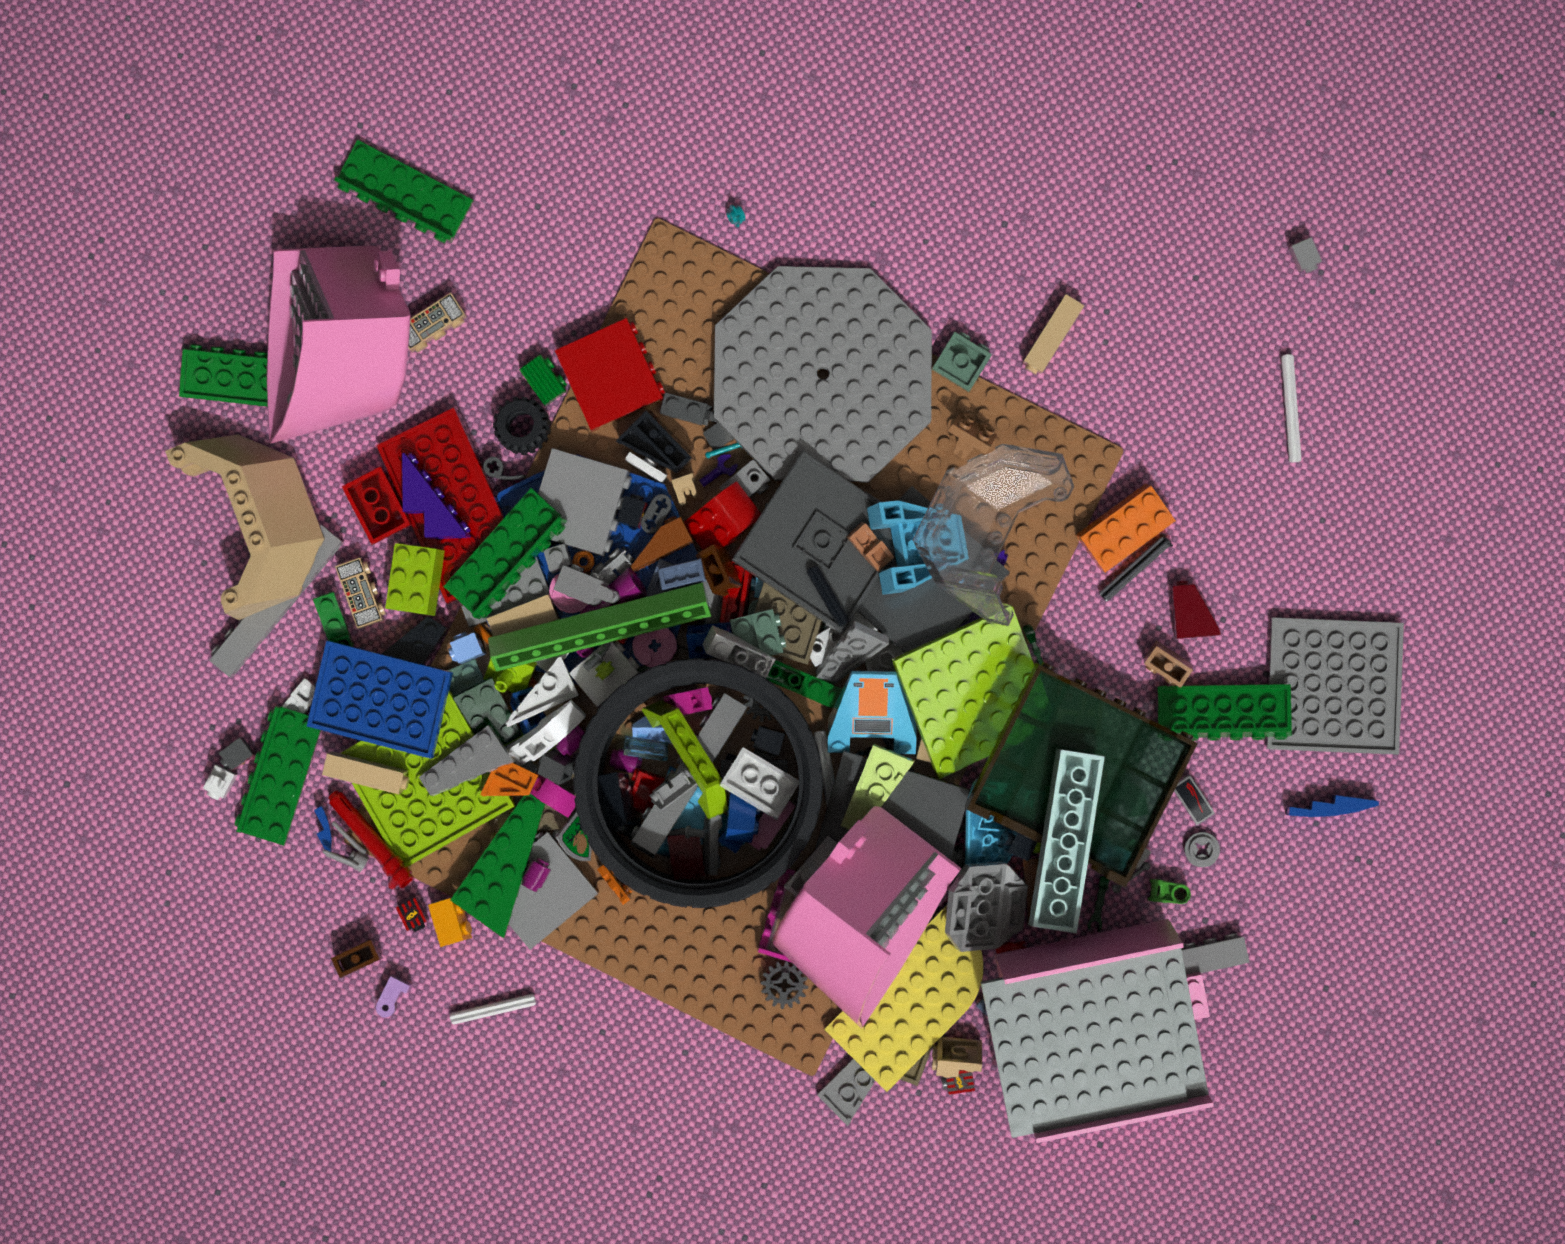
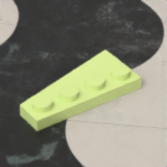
(878, 780)

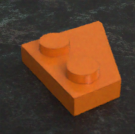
(509, 781)
(622, 890)

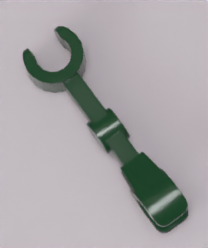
(1030, 635)
(1099, 903)

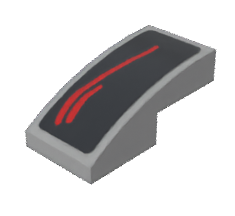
(1193, 800)

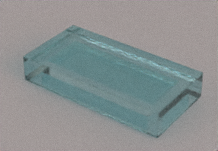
(645, 748)

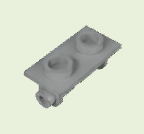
(617, 560)
(665, 795)

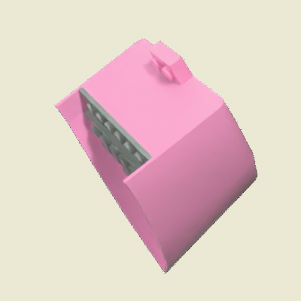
(334, 338)
(865, 912)

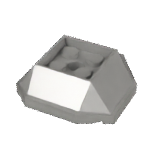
(985, 906)

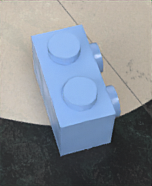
(466, 647)

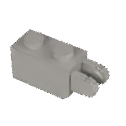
(584, 587)

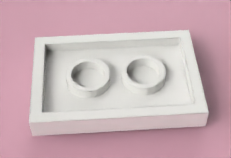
(759, 783)

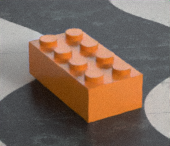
(1125, 527)

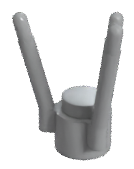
(356, 860)

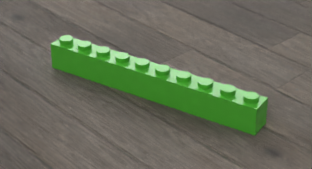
(599, 627)

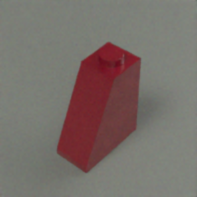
(1190, 613)

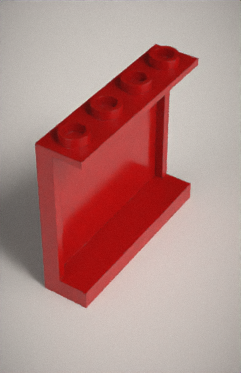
(610, 373)

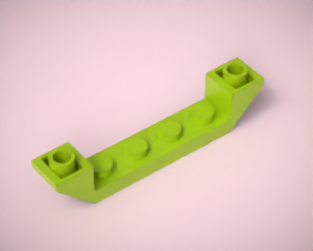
(713, 799)

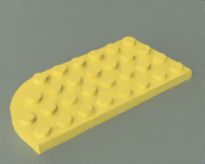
(916, 1009)

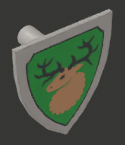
(573, 839)

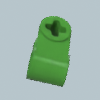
(1166, 892)

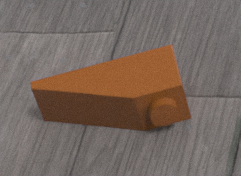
(665, 542)

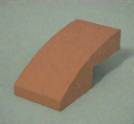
(870, 547)

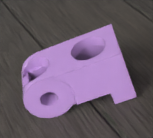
(387, 1002)

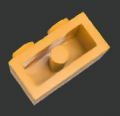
(449, 922)

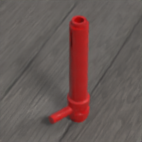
(391, 864)

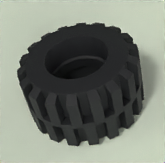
(509, 413)

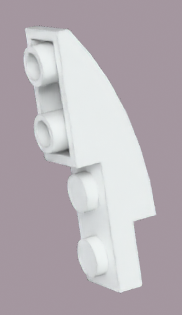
(546, 734)

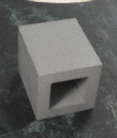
(1305, 255)
(557, 557)

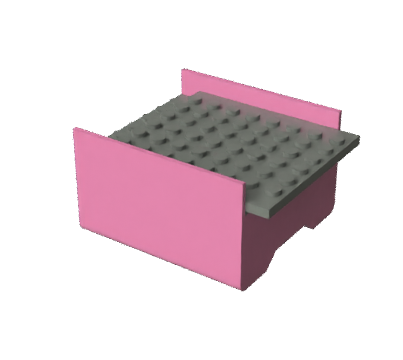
(1097, 1032)

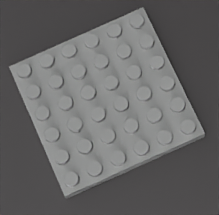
(1341, 684)

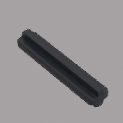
(827, 596)

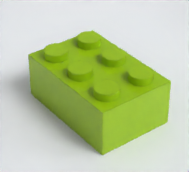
(415, 579)

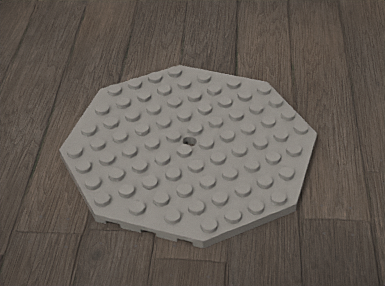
(833, 322)

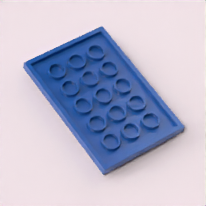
(379, 699)

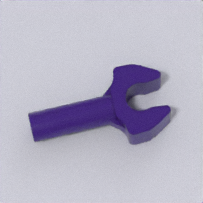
(720, 469)

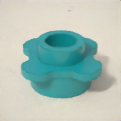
(735, 215)

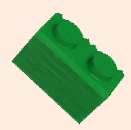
(543, 380)

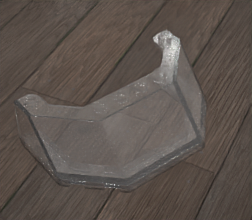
(974, 516)

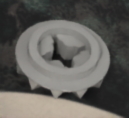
(1212, 849)

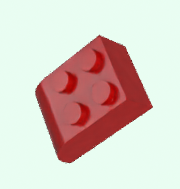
(376, 505)
(723, 518)

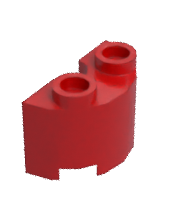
(643, 787)

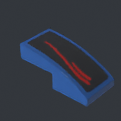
(326, 836)

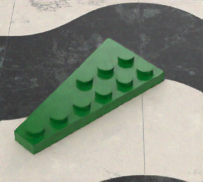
(497, 876)

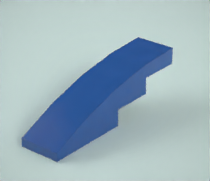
(1339, 806)

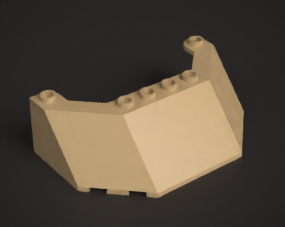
(271, 514)

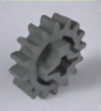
(772, 983)

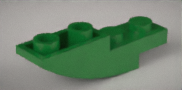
(333, 619)
(803, 684)

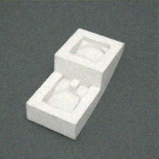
(301, 697)

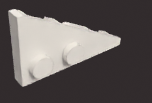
(550, 691)

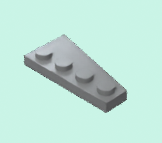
(850, 652)
(473, 758)
(847, 1091)

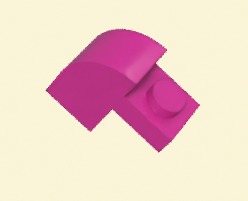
(691, 701)
(554, 795)

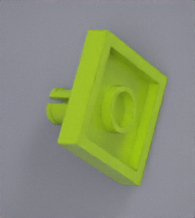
(511, 679)

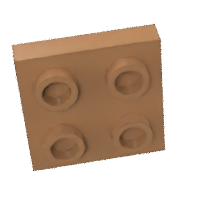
(971, 435)

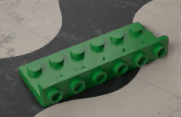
(403, 192)
(224, 375)
(506, 554)
(1227, 711)
(278, 776)

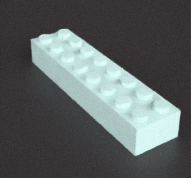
(1066, 841)

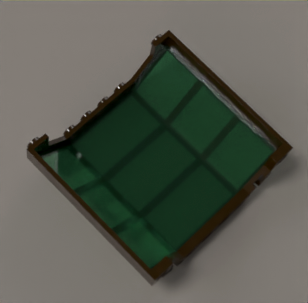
(1137, 775)

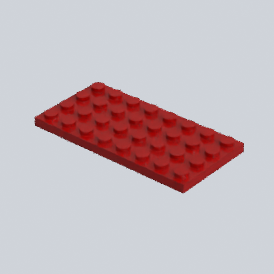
(454, 467)

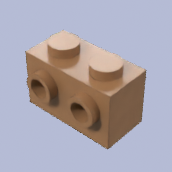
(1168, 664)

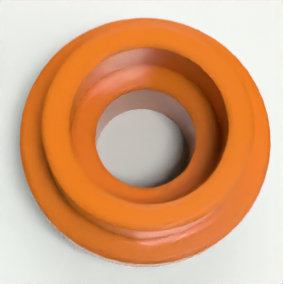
(584, 554)

